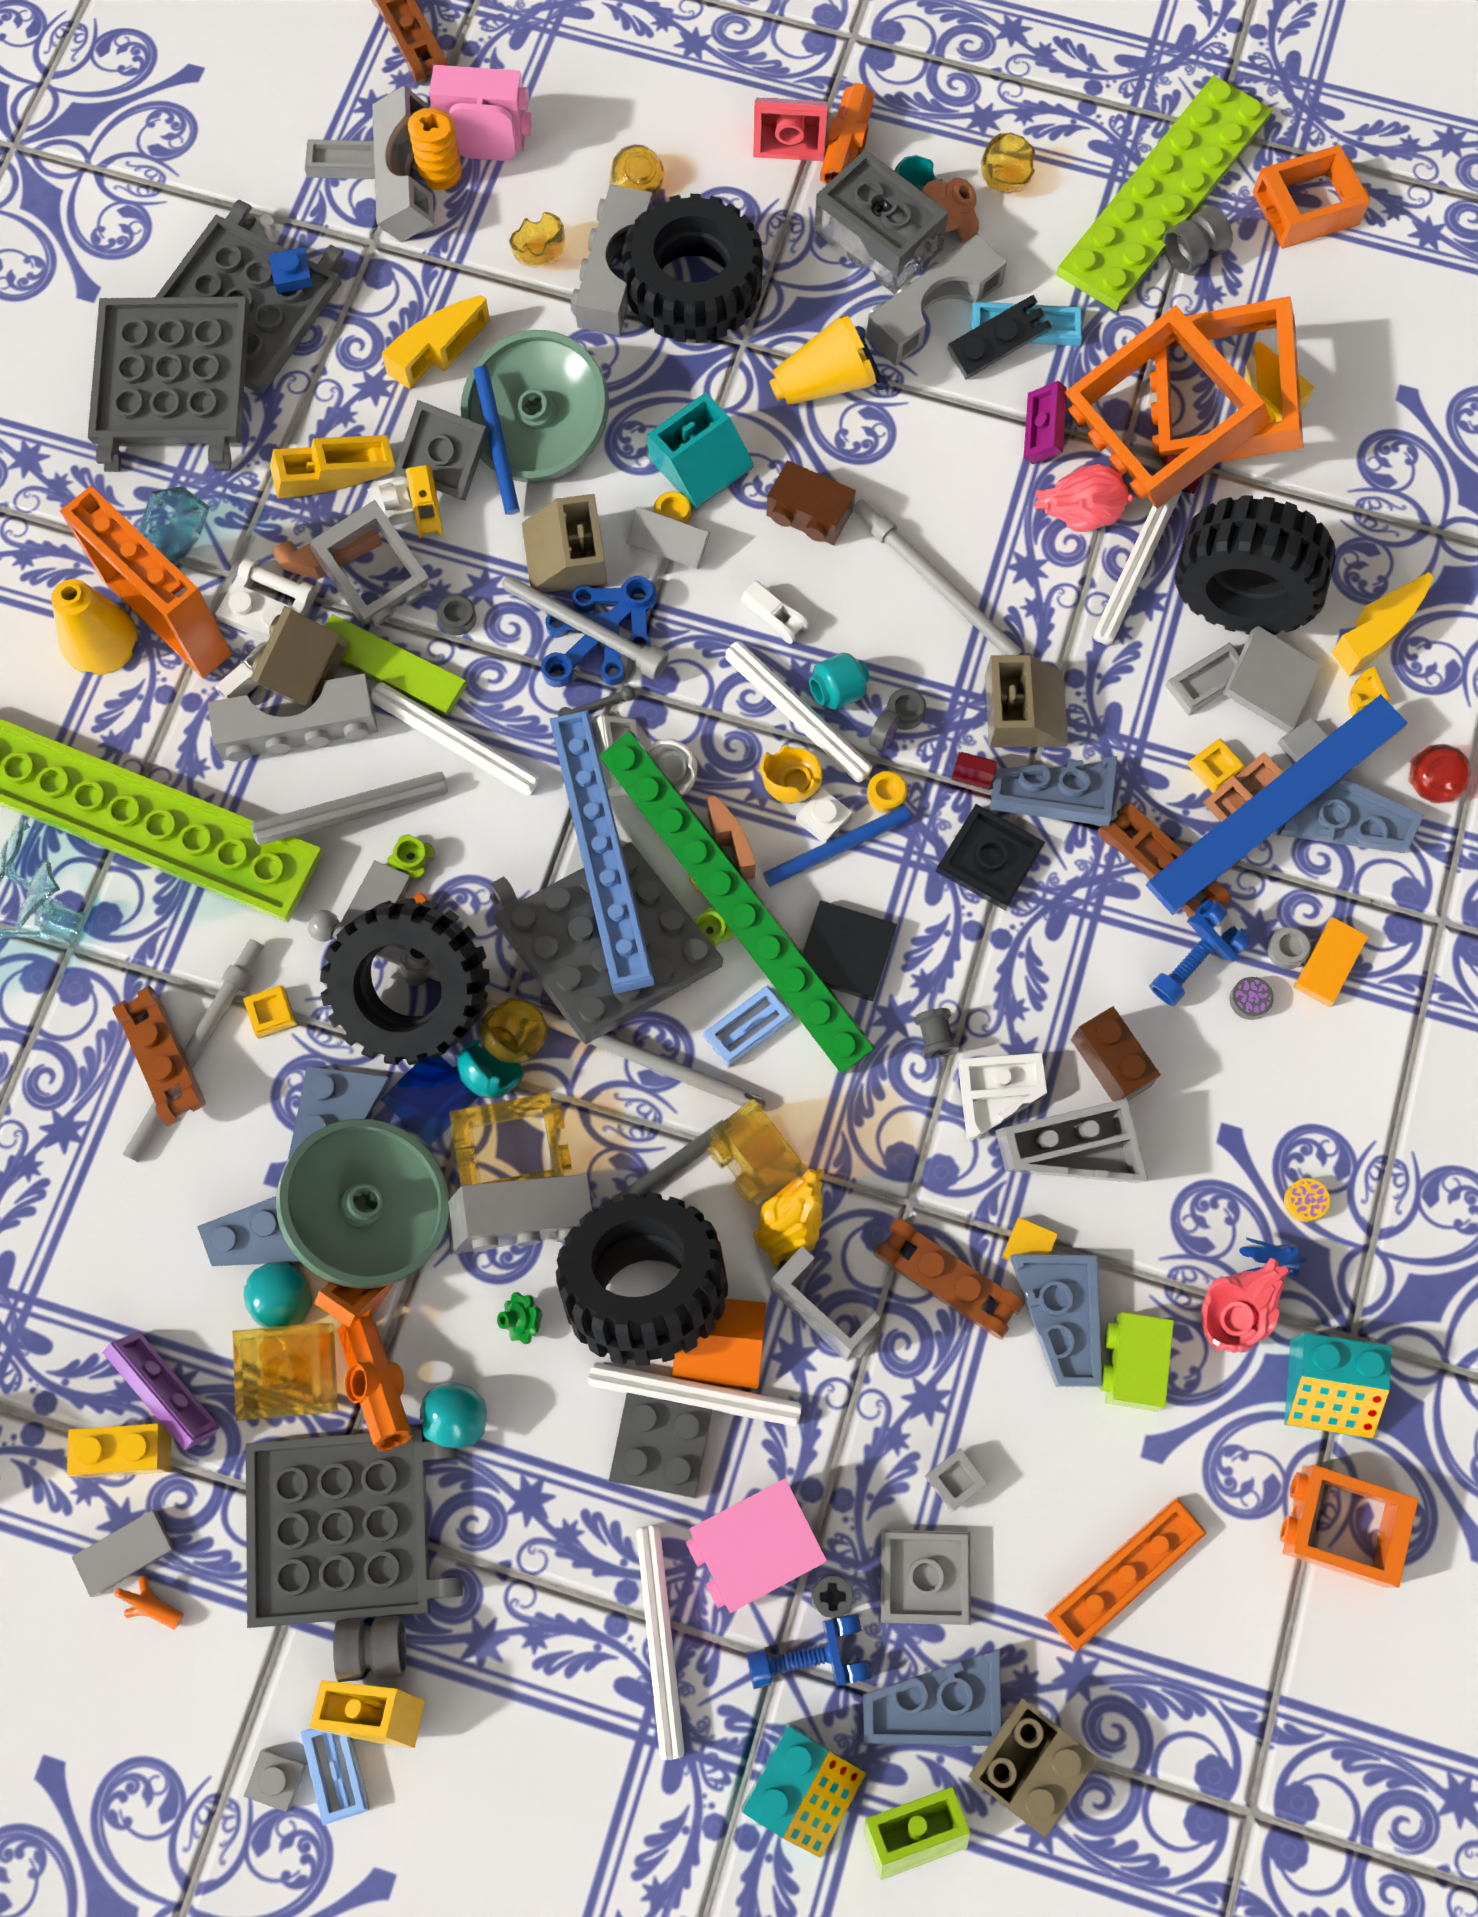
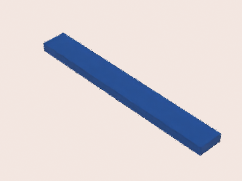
(1276, 804)

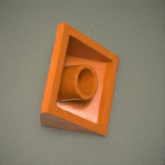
(730, 1352)

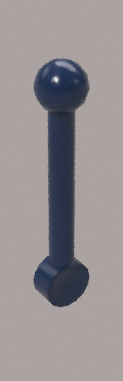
(882, 381)

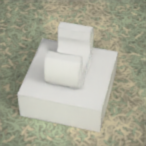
(393, 500)

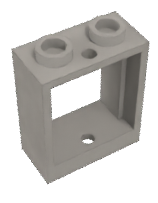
(347, 532)

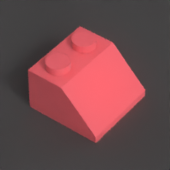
(790, 129)

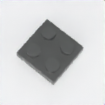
(445, 443)
(660, 1445)

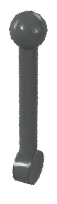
(627, 693)

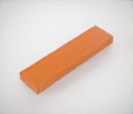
(1125, 1574)

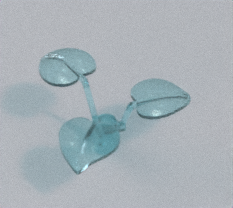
(52, 916)

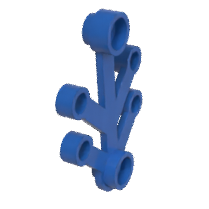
(610, 620)

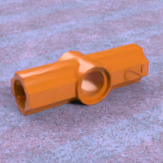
(847, 131)
(374, 1384)

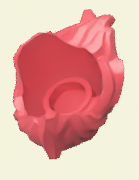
(1086, 498)
(1243, 1307)

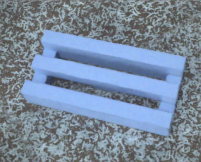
(720, 1047)
(318, 1779)

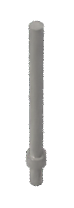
(885, 531)
(234, 979)

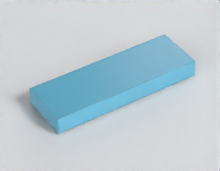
(1065, 321)

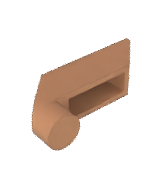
(304, 563)

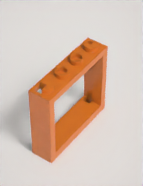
(1227, 322)
(1202, 455)
(146, 581)

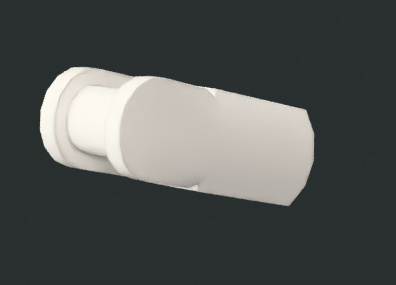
(771, 609)
(238, 680)

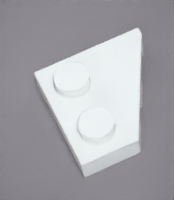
(999, 1089)

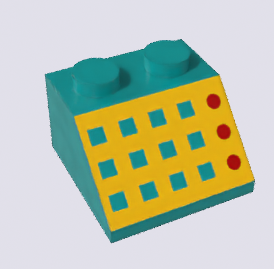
(1337, 1384)
(803, 1791)

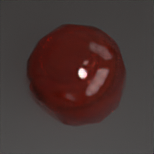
(1440, 773)

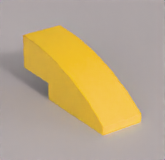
(435, 340)
(330, 465)
(1380, 625)

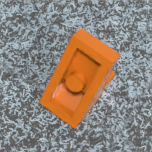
(350, 1303)

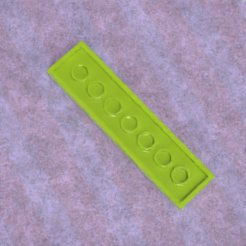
(1164, 192)

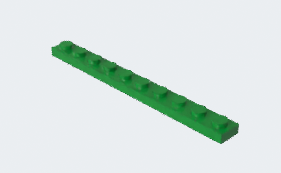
(737, 903)

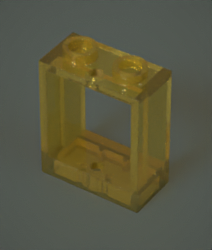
(466, 1119)

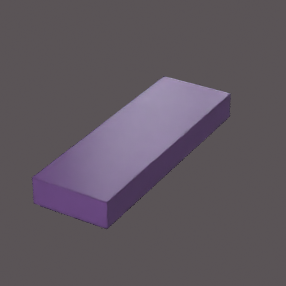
(161, 1390)

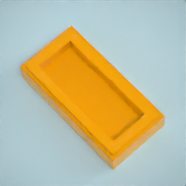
(1330, 961)

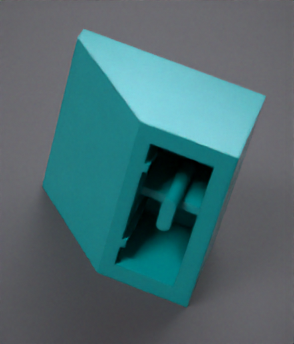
(699, 450)

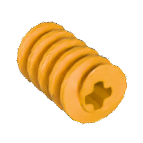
(435, 148)

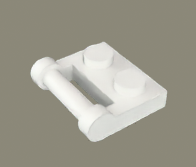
(254, 611)

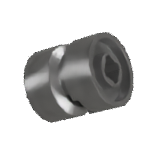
(1197, 240)
(369, 1648)

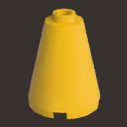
(824, 366)
(91, 628)

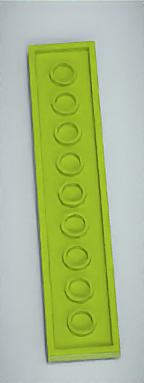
(151, 823)

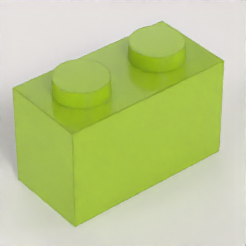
(1137, 1361)
(916, 1833)

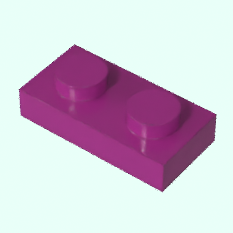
(1045, 422)

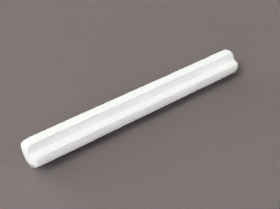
(1133, 572)
(798, 712)
(454, 738)
(695, 1394)
(660, 1643)

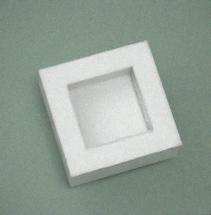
(823, 816)

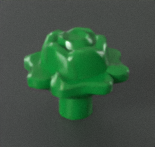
(520, 1318)

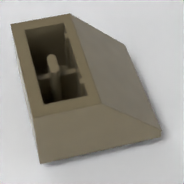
(565, 545)
(298, 658)
(1025, 702)
(1033, 1767)

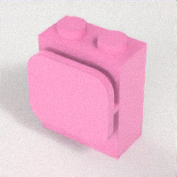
(485, 109)
(755, 1546)

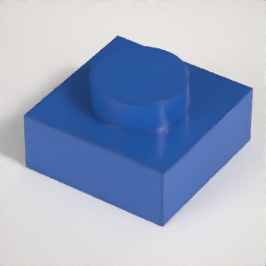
(291, 270)

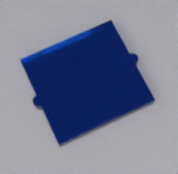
(427, 1096)

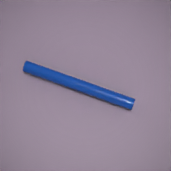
(496, 440)
(837, 846)

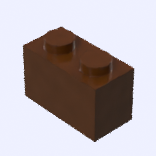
(810, 503)
(1115, 1056)

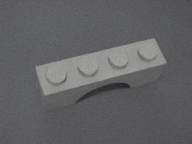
(401, 202)
(966, 274)
(603, 296)
(338, 713)

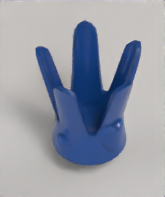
(1286, 1255)

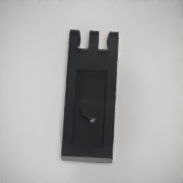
(998, 337)

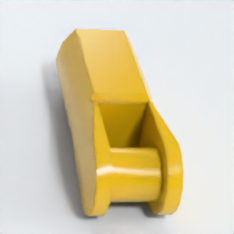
(424, 494)

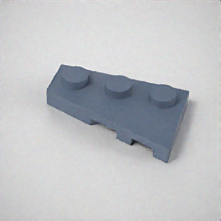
(1062, 793)
(1356, 818)
(334, 1097)
(246, 1237)
(1065, 1314)
(938, 1707)

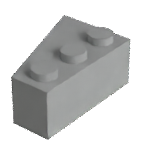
(1077, 1144)
(516, 1212)

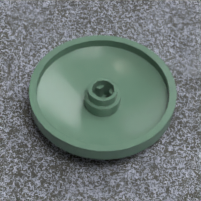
(547, 403)
(362, 1203)

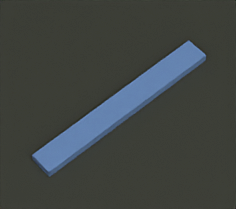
(601, 853)

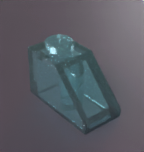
(173, 521)

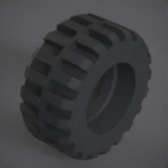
(693, 229)
(1255, 565)
(364, 1013)
(653, 1323)

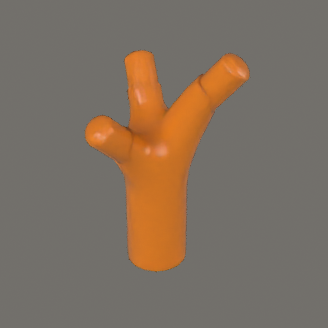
(149, 1605)

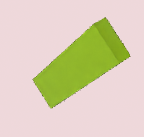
(398, 668)

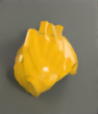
(791, 1218)

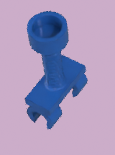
(1226, 947)
(765, 1667)

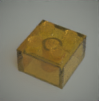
(754, 1153)
(284, 1371)

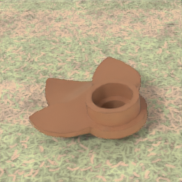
(959, 200)

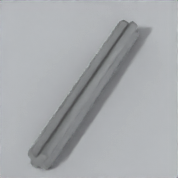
(349, 808)

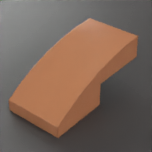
(1242, 787)
(729, 832)

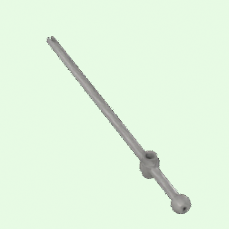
(418, 968)

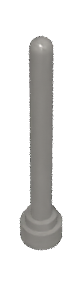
(649, 659)

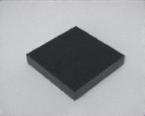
(990, 857)
(849, 949)

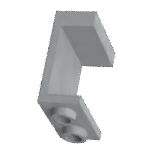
(784, 1288)

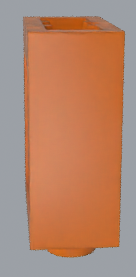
(1281, 211)
(1392, 1537)

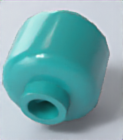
(839, 681)

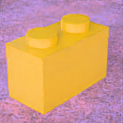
(119, 1451)

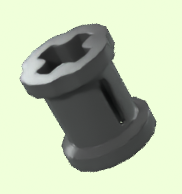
(936, 1033)
(841, 1586)

